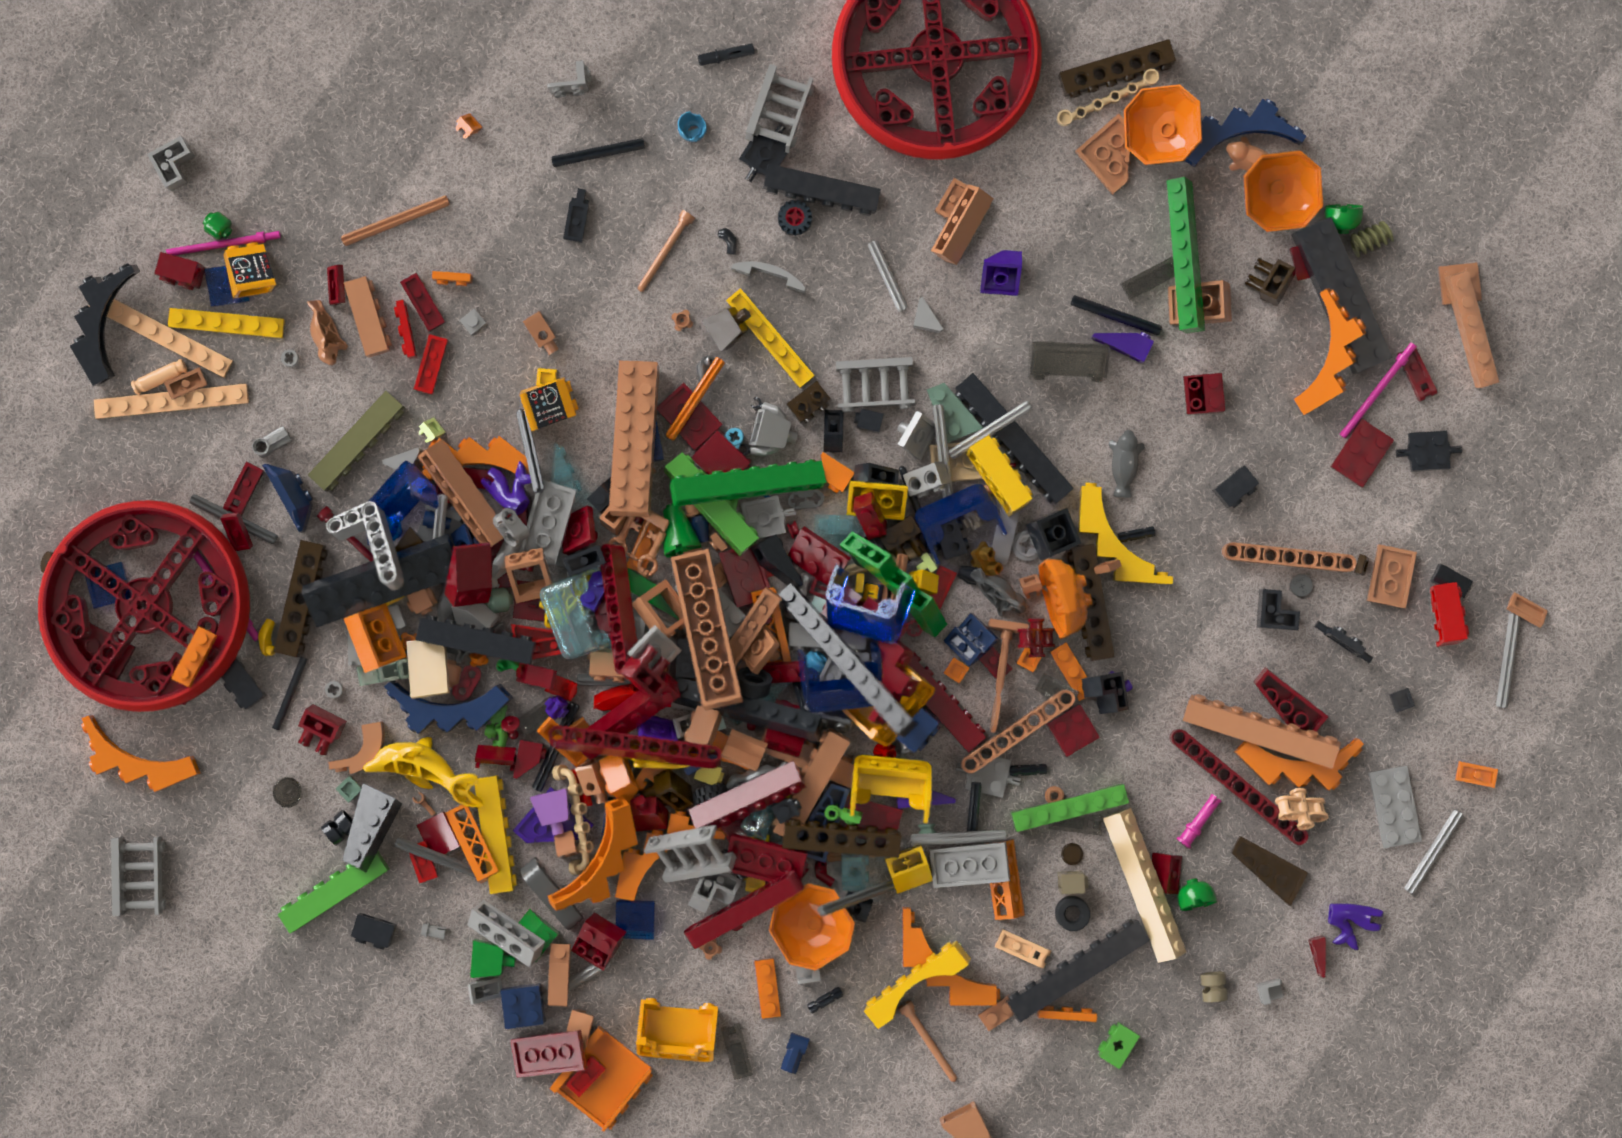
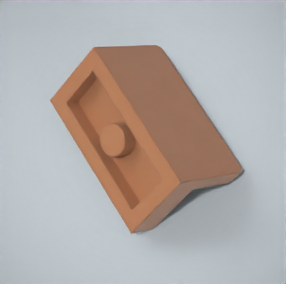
(744, 750)
(581, 1021)

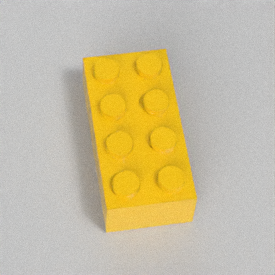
(999, 475)

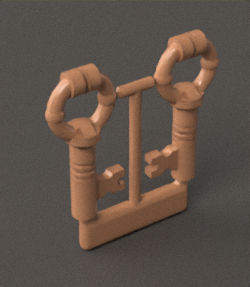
(658, 521)

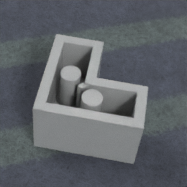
(167, 161)
(716, 886)

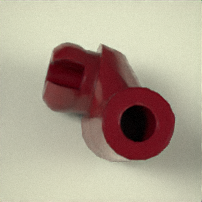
(821, 873)

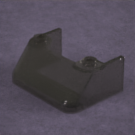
(1068, 360)

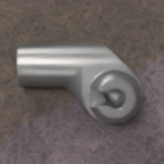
(703, 366)

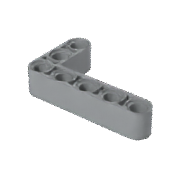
(371, 522)

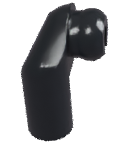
(730, 239)

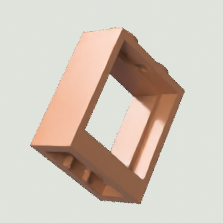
(529, 590)
(649, 615)

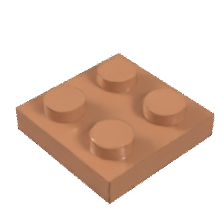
(1445, 271)

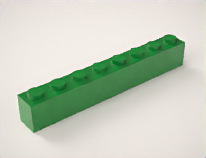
(1185, 255)
(747, 483)

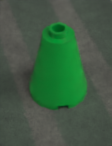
(679, 533)

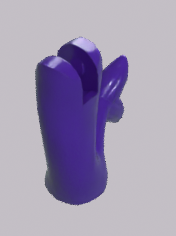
(501, 492)
(1359, 914)

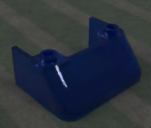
(401, 494)
(951, 507)
(880, 625)
(838, 693)

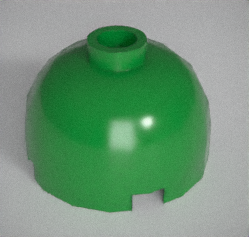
(1344, 216)
(1196, 895)

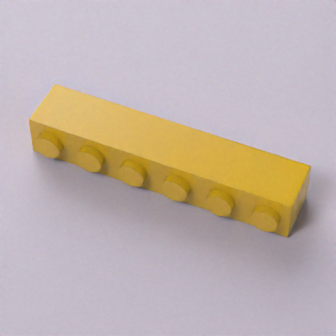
(494, 832)

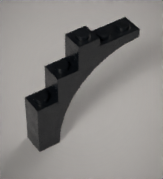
(92, 320)

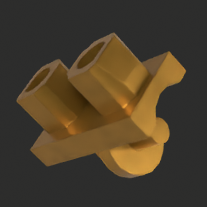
(984, 558)

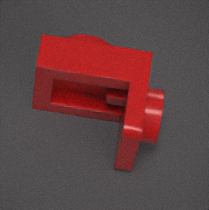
(564, 688)

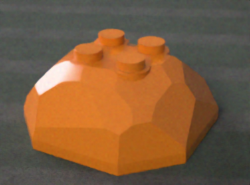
(1163, 124)
(1283, 191)
(806, 936)

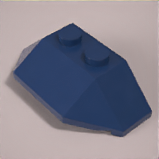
(292, 494)

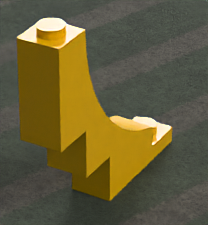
(1093, 520)

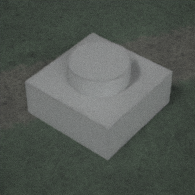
(472, 321)

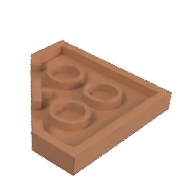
(1107, 154)

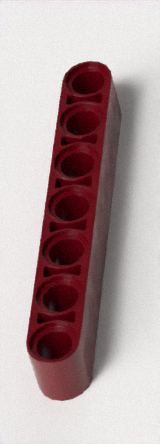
(618, 603)
(744, 909)

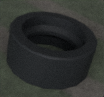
(753, 684)

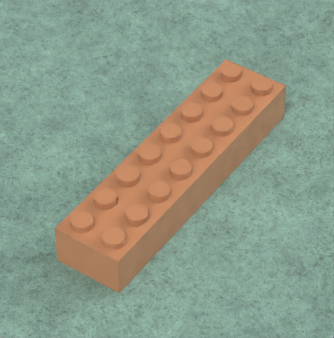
(634, 439)
(706, 629)

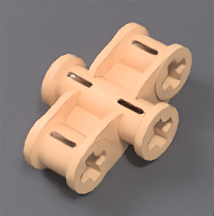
(1301, 809)

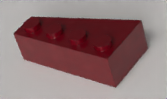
(1289, 703)

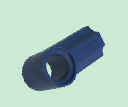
(795, 1050)

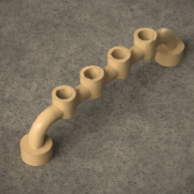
(1150, 78)
(576, 867)

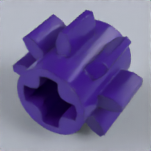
(556, 707)

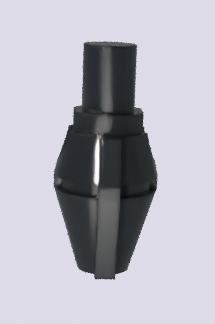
(964, 574)

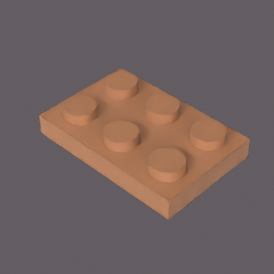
(1391, 576)

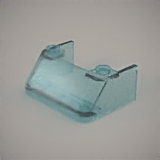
(569, 618)

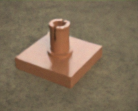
(761, 650)

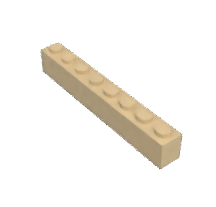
(1144, 885)

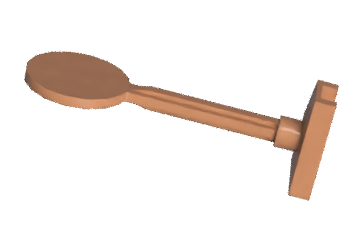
(1007, 629)

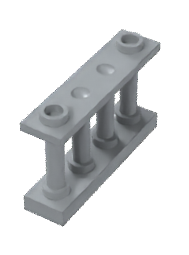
(761, 111)
(883, 367)
(687, 867)
(120, 885)

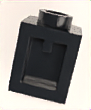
(786, 809)

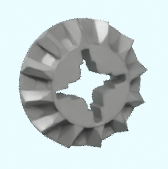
(1019, 550)

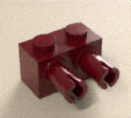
(643, 677)
(323, 724)

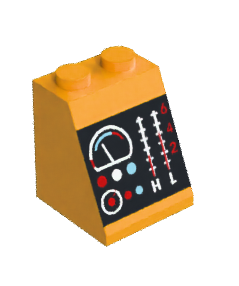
(249, 270)
(548, 403)

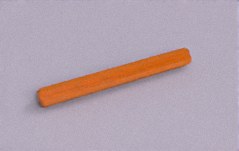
(695, 398)

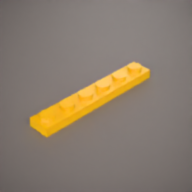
(226, 323)
(772, 339)

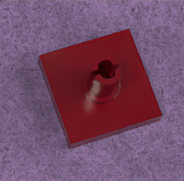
(579, 531)

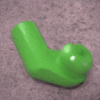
(503, 736)

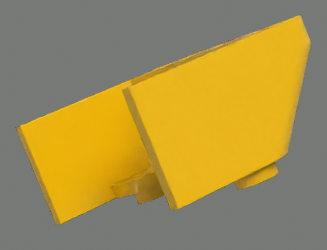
(892, 778)

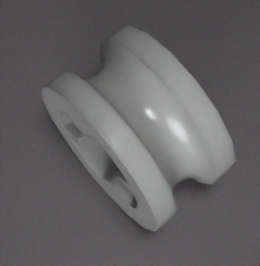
(284, 358)
(332, 695)

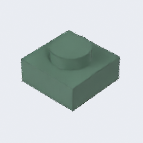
(349, 789)

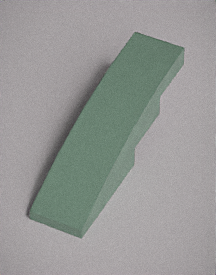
(389, 672)

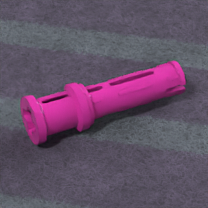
(1194, 828)

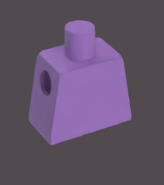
(552, 809)

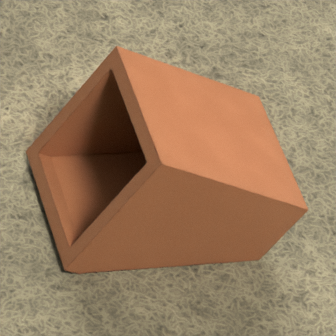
(965, 1123)

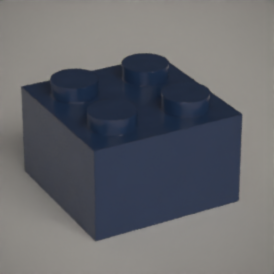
(926, 727)
(522, 1006)

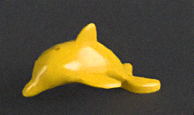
(421, 763)

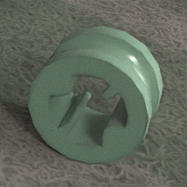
(926, 828)

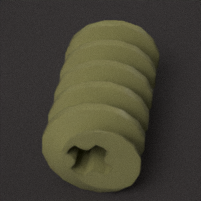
(1371, 237)

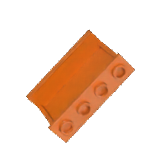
(614, 1086)

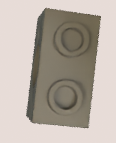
(1072, 882)

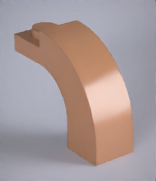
(372, 742)

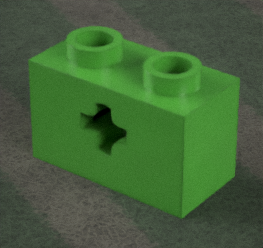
(1118, 1055)

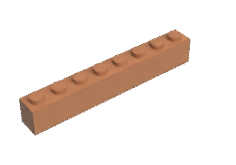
(1262, 731)

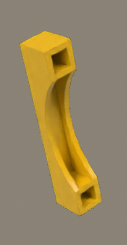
(947, 962)

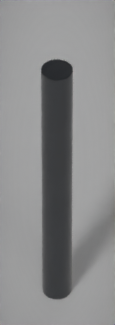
(289, 693)

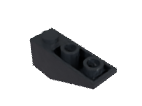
(775, 560)

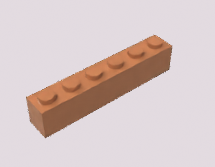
(1471, 329)
(461, 492)
(817, 773)
(842, 774)

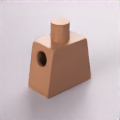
(536, 324)
(592, 780)

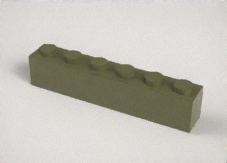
(356, 441)

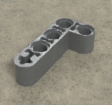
(543, 885)

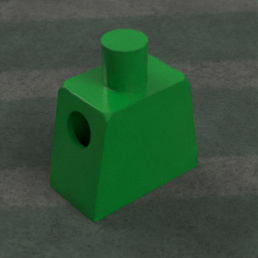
(489, 959)

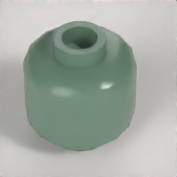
(500, 600)

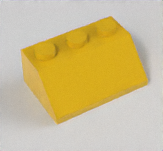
(889, 498)

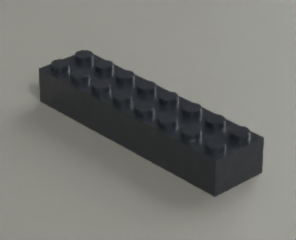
(1331, 268)
(363, 589)

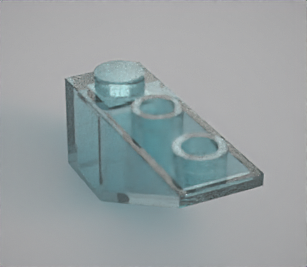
(562, 470)

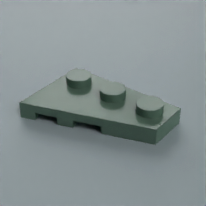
(958, 419)

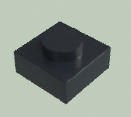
(1402, 700)

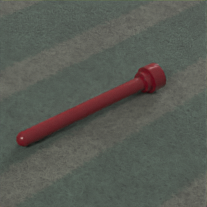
(326, 514)

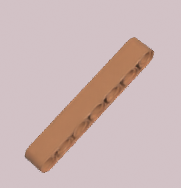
(1298, 557)
(996, 751)

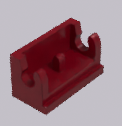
(495, 755)

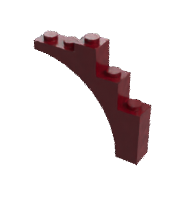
(894, 660)

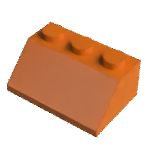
(375, 637)

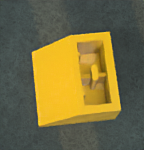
(909, 869)

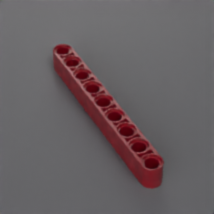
(627, 741)
(1230, 781)

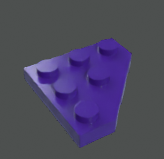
(532, 831)

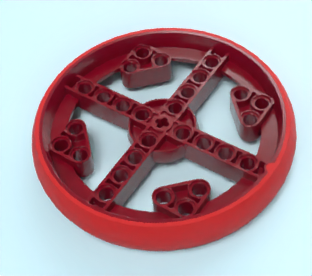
(933, 144)
(114, 523)

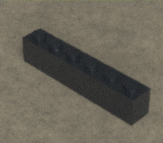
(821, 188)
(476, 641)

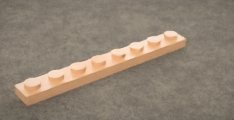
(169, 338)
(163, 403)

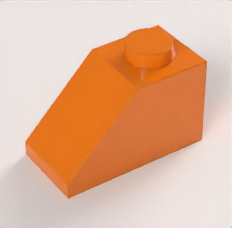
(836, 473)

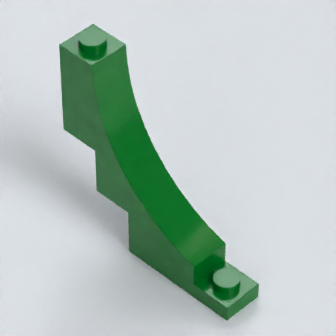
(885, 569)

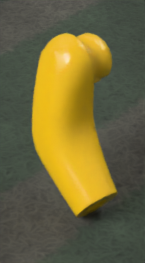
(264, 638)

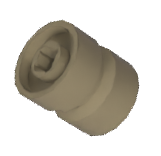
(1214, 986)

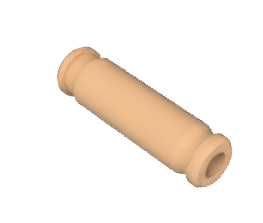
(159, 376)

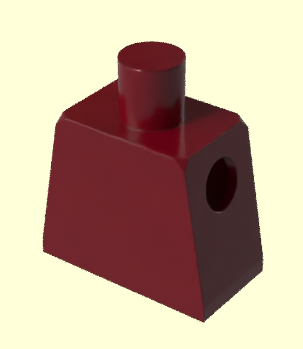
(648, 813)

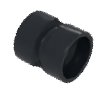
(338, 828)
(862, 913)

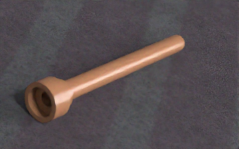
(684, 220)
(908, 1010)

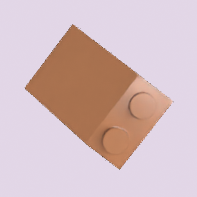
(1216, 302)

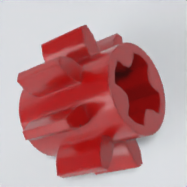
(884, 751)

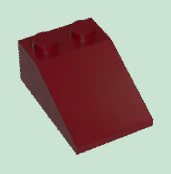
(469, 575)

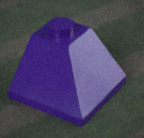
(1002, 273)

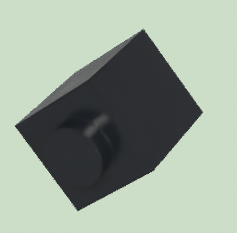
(869, 420)

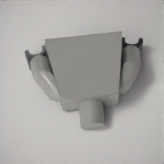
(769, 430)

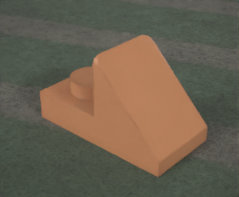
(566, 844)

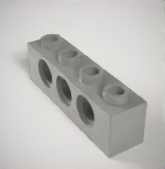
(506, 933)

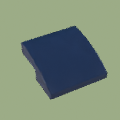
(971, 639)

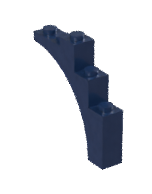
(1238, 123)
(448, 716)

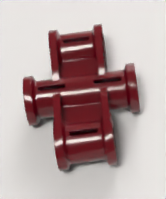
(1036, 637)

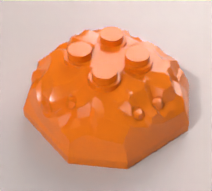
(1064, 597)

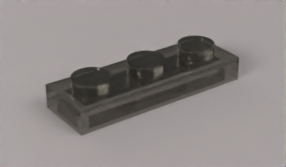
(1149, 279)

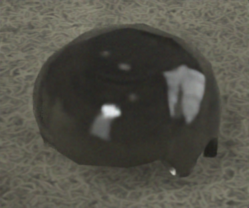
(280, 789)

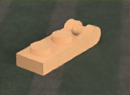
(1022, 948)

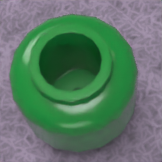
(217, 225)

